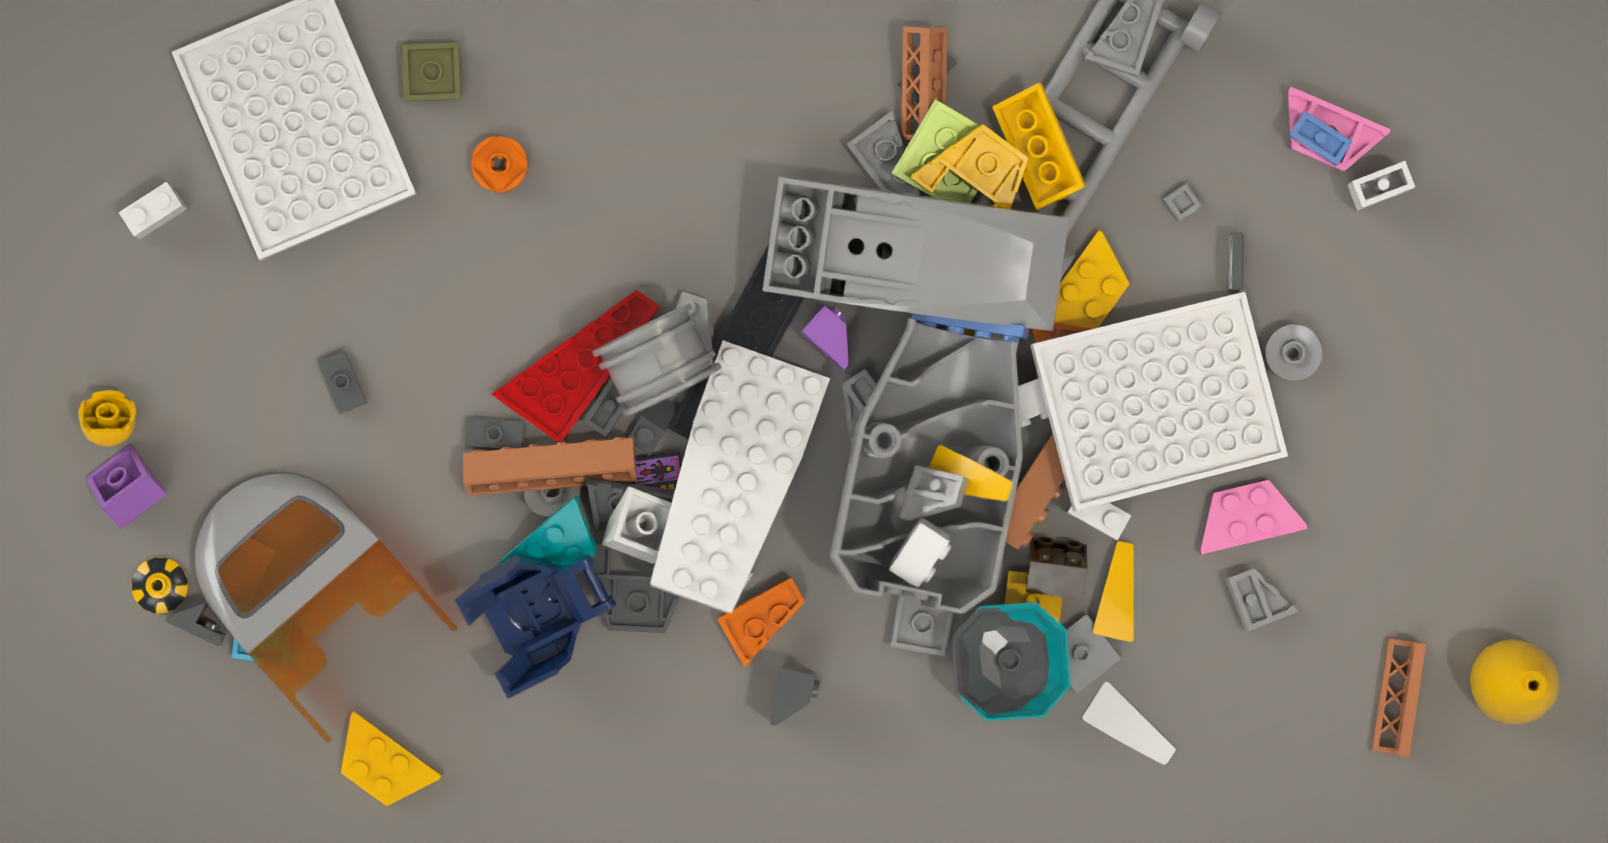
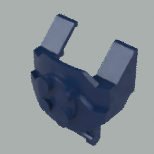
(534, 614)

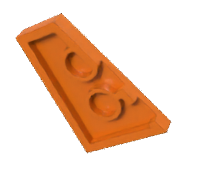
(760, 618)

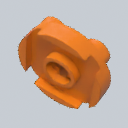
(499, 180)

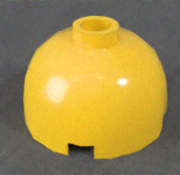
(107, 418)

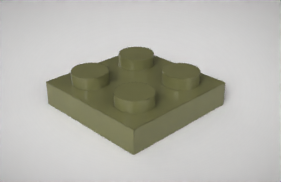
(431, 72)

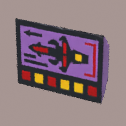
(659, 470)

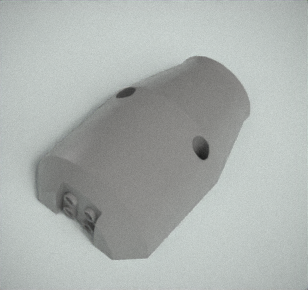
(932, 394)

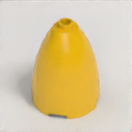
(1514, 682)

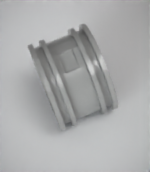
(657, 360)

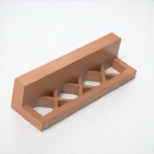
(931, 81)
(1409, 697)

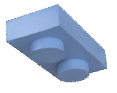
(1320, 138)

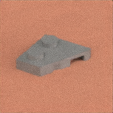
(932, 493)
(1257, 600)

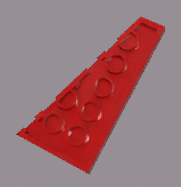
(569, 377)

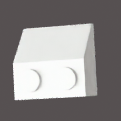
(637, 525)

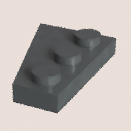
(607, 494)

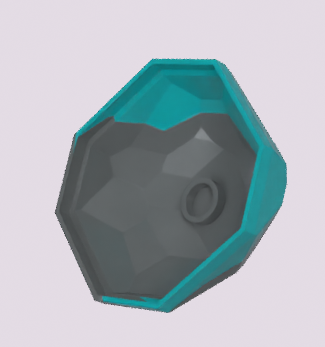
(1011, 661)

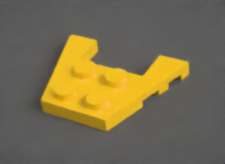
(981, 161)

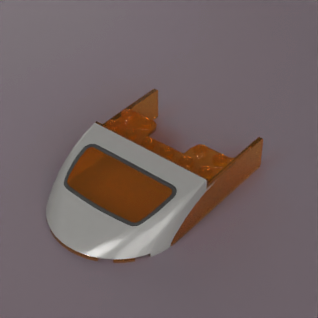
(284, 565)

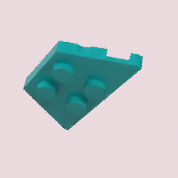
(559, 538)

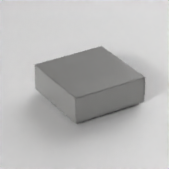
(1182, 202)

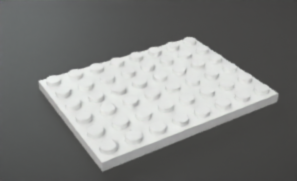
(293, 124)
(1158, 401)

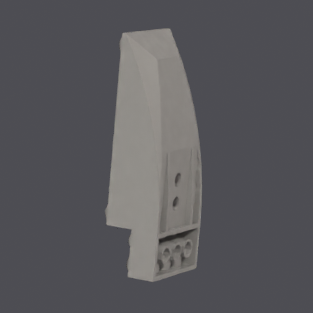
(944, 260)

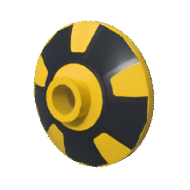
(174, 585)

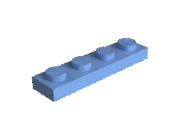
(1009, 333)

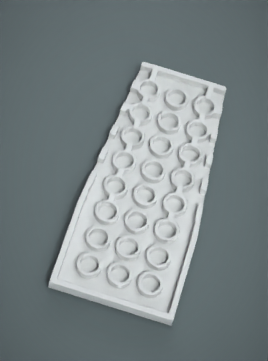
(735, 474)

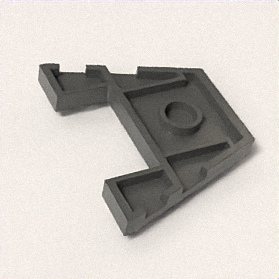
(638, 604)

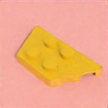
(1091, 286)
(382, 764)

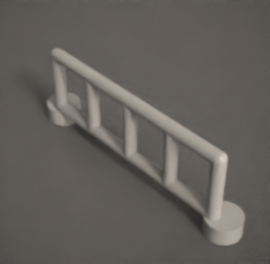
(1191, 33)

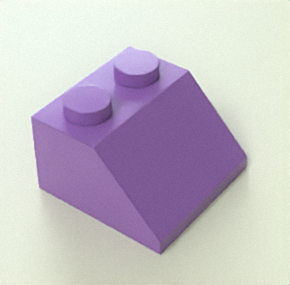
(829, 335)
(125, 486)

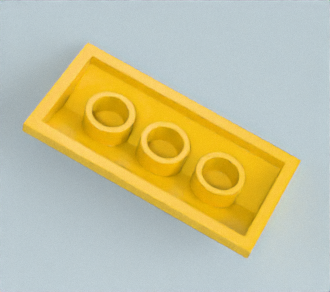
(1035, 131)

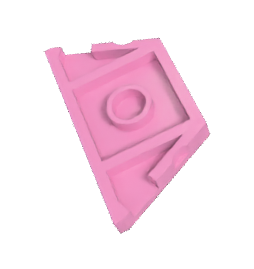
(1356, 128)
(1248, 516)

